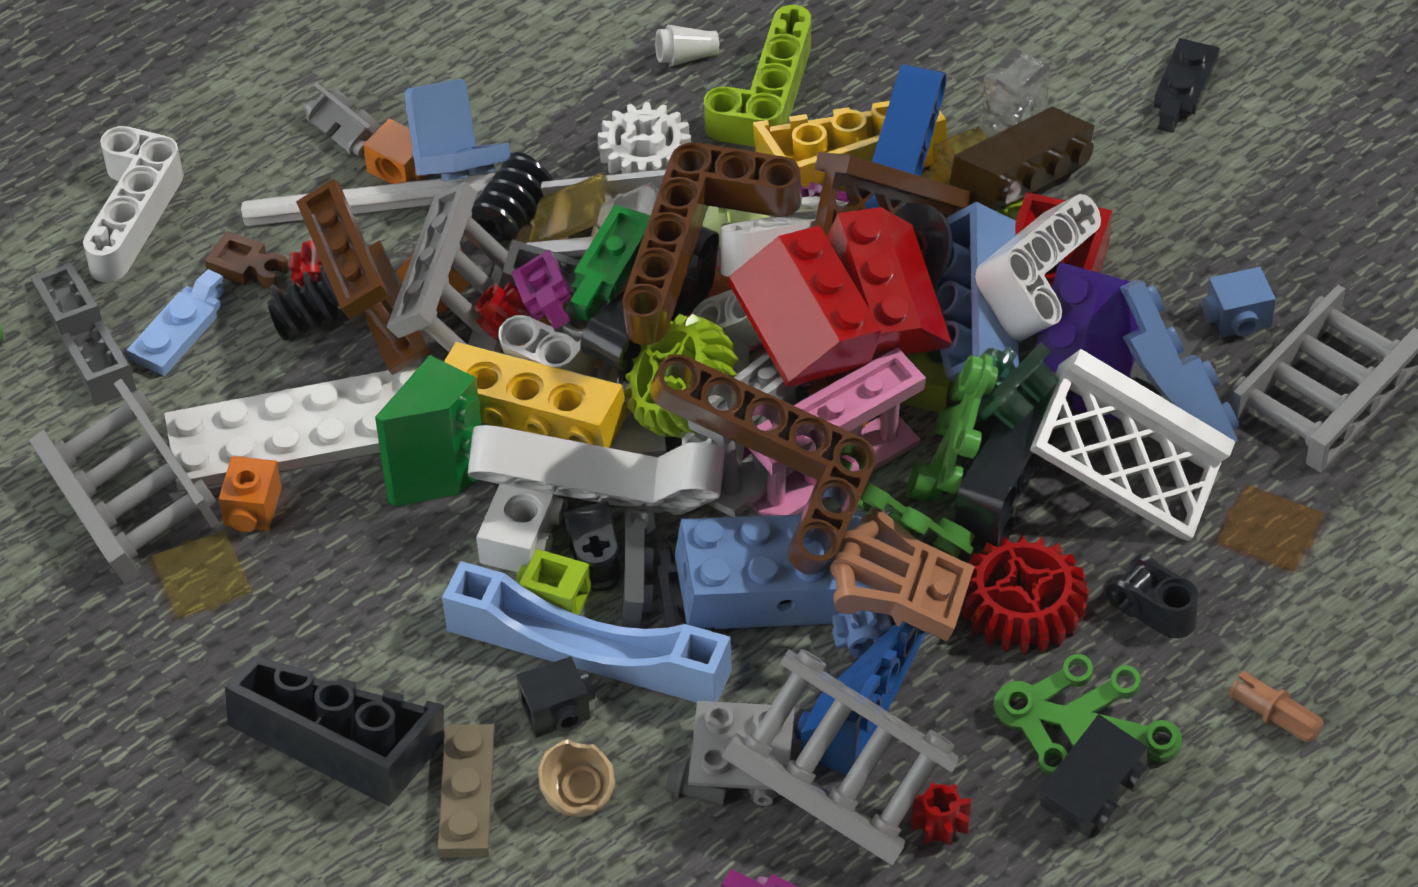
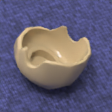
(579, 772)

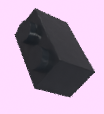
(1095, 777)

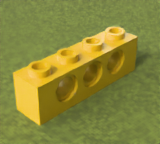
(542, 397)

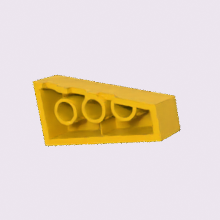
(844, 133)

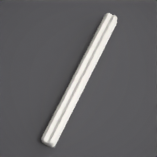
(360, 199)

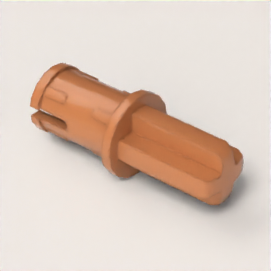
(1276, 707)

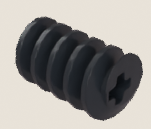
(510, 197)
(303, 304)

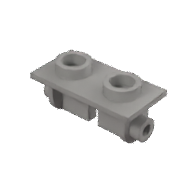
(334, 110)

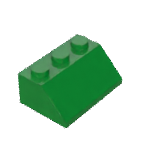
(428, 434)

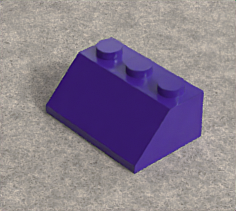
(1091, 320)

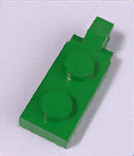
(608, 261)

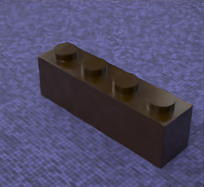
(1023, 158)

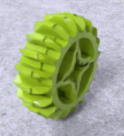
(688, 337)

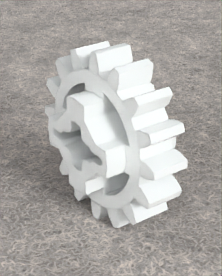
(643, 139)

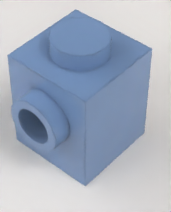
(1239, 302)

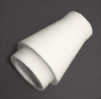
(683, 44)

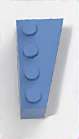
(967, 315)

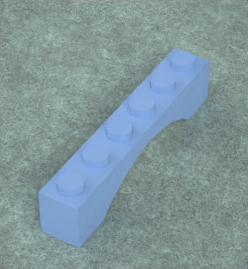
(667, 660)

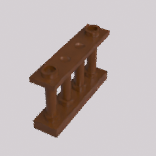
(358, 273)

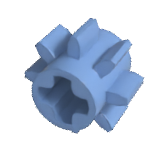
(859, 630)

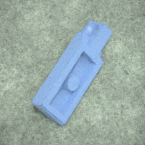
(178, 325)

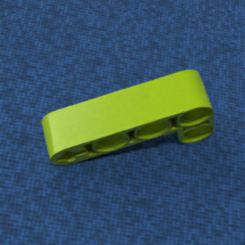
(732, 111)

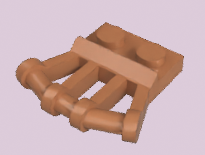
(926, 594)

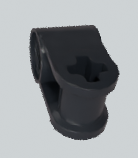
(594, 542)
(1156, 597)

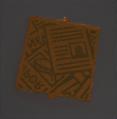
(1270, 527)

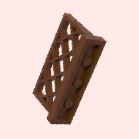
(882, 182)

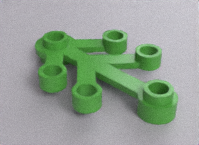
(956, 426)
(949, 535)
(1078, 714)

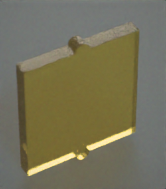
(569, 210)
(201, 574)

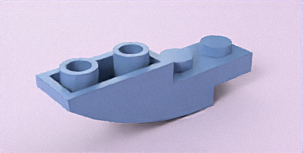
(1183, 381)

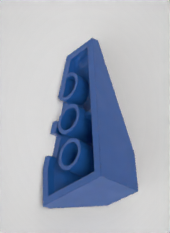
(877, 678)

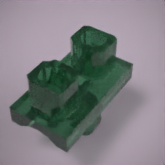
(1030, 374)

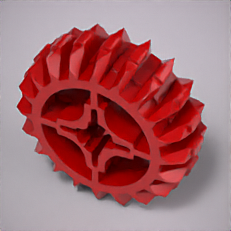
(1013, 605)

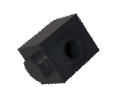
(555, 696)

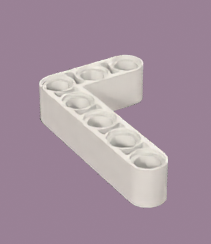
(599, 474)

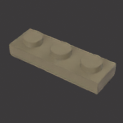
(466, 791)

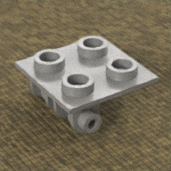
(714, 730)

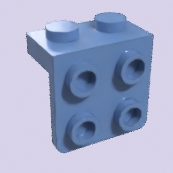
(445, 134)

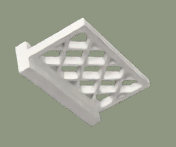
(1141, 411)

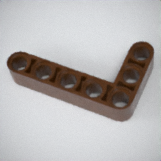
(693, 180)
(777, 444)

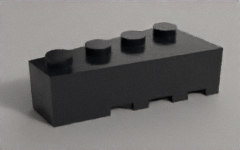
(334, 727)

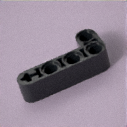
(606, 332)
(1001, 474)

